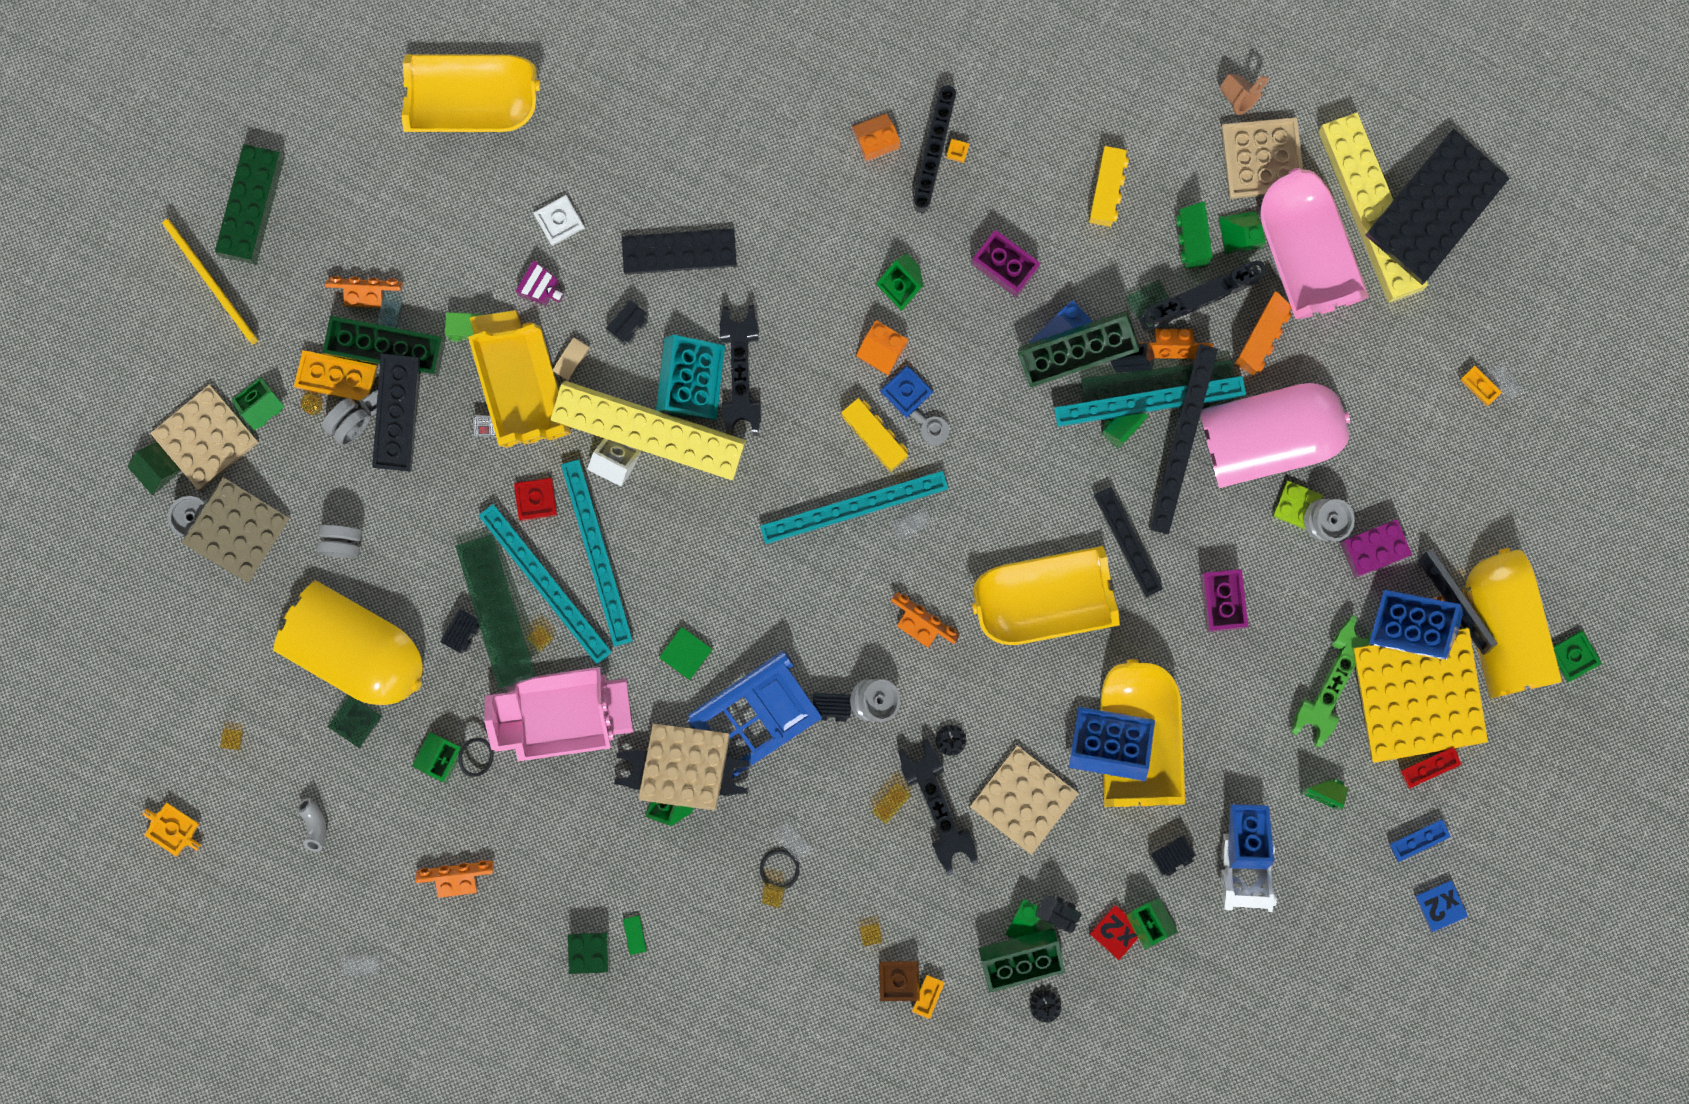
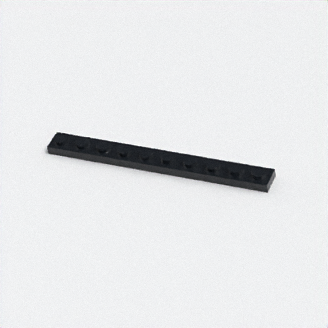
(1183, 439)

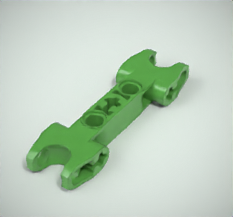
(1319, 712)

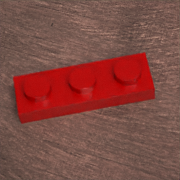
(1430, 767)

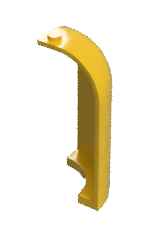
(468, 92)
(1046, 597)
(1513, 613)
(350, 647)
(1152, 694)

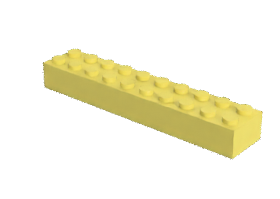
(1366, 197)
(648, 430)

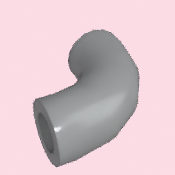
(314, 823)

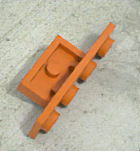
(363, 292)
(1175, 344)
(920, 623)
(455, 879)

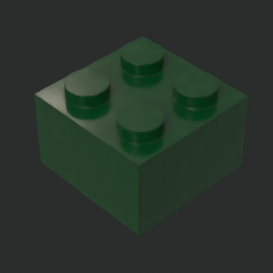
(588, 953)

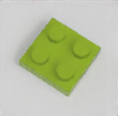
(1294, 503)

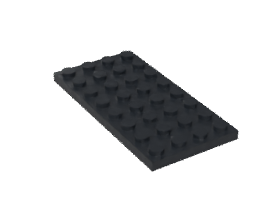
(1437, 206)

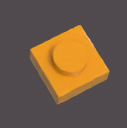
(957, 151)

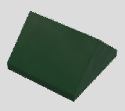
(153, 467)

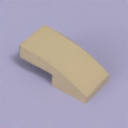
(571, 358)

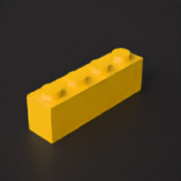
(1108, 185)
(874, 435)

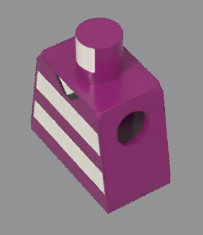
(539, 285)

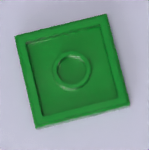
(685, 653)
(1575, 656)

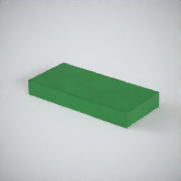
(634, 935)

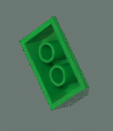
(1194, 236)

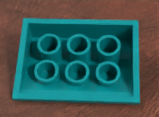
(690, 377)

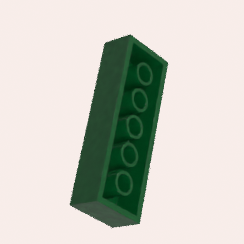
(249, 204)
(367, 342)
(1078, 348)

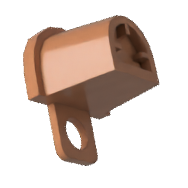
(1241, 93)

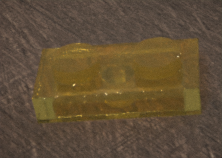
(891, 803)

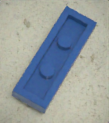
(1420, 840)

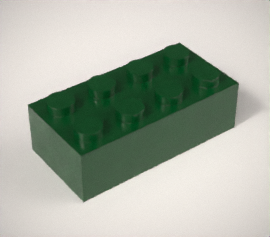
(1021, 960)

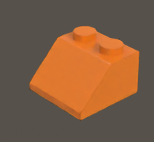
(876, 137)
(882, 347)

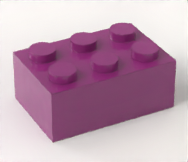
(1005, 263)
(1376, 549)
(1224, 601)

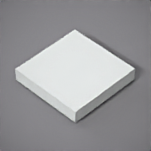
(558, 220)

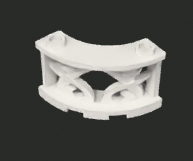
(1237, 898)

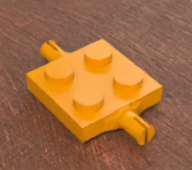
(171, 829)

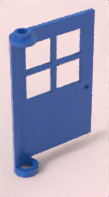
(775, 700)

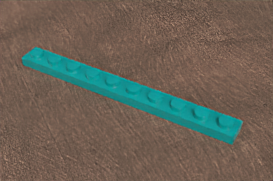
(1143, 402)
(854, 507)
(596, 553)
(545, 584)

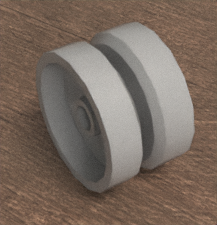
(345, 422)
(180, 512)
(1329, 519)
(339, 541)
(875, 700)

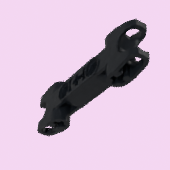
(1202, 295)
(739, 336)
(638, 760)
(924, 773)

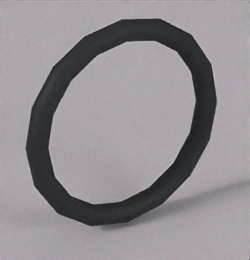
(462, 751)
(779, 852)

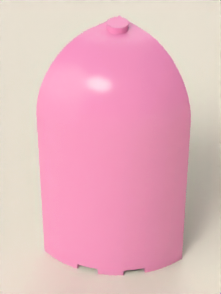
(1310, 245)
(1274, 432)

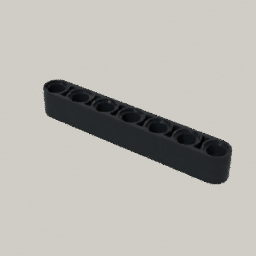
(934, 157)

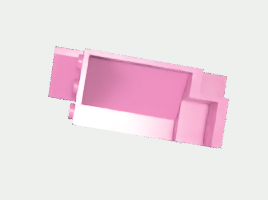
(558, 714)

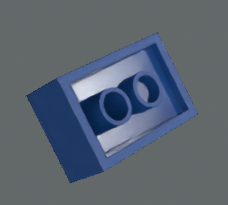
(1068, 318)
(1250, 837)

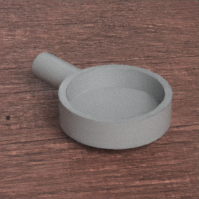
(933, 430)

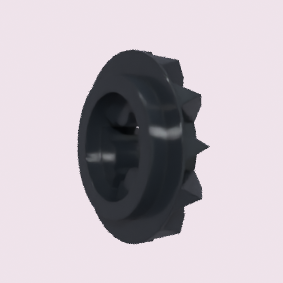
(944, 747)
(1038, 1000)

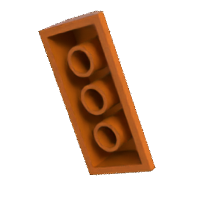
(1263, 334)

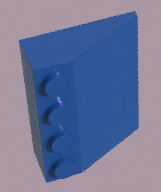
(1416, 624)
(1112, 744)

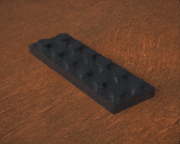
(679, 251)
(396, 412)

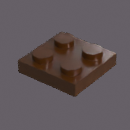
(899, 981)

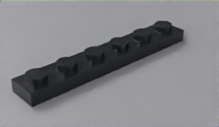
(1128, 542)
(1453, 594)

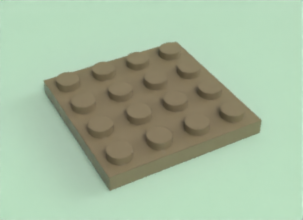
(235, 530)

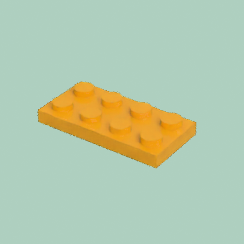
(335, 376)

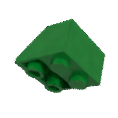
(437, 757)
(1152, 923)

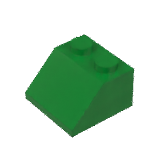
(257, 403)

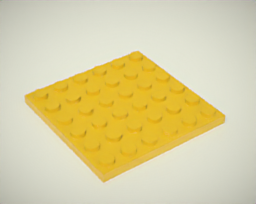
(1419, 700)

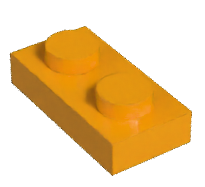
(1480, 385)
(929, 996)

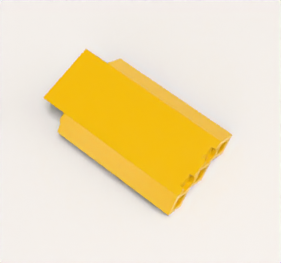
(516, 378)

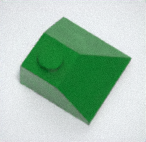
(1241, 232)
(901, 281)
(1122, 428)
(1330, 793)
(667, 813)
(1026, 921)

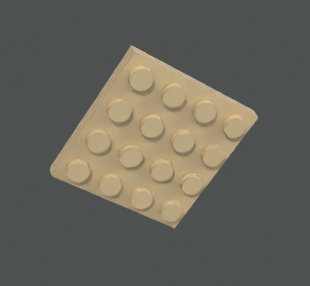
(1259, 154)
(204, 437)
(684, 767)
(1024, 800)

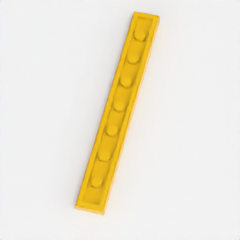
(210, 281)

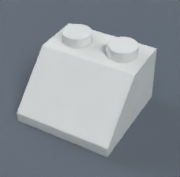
(613, 461)

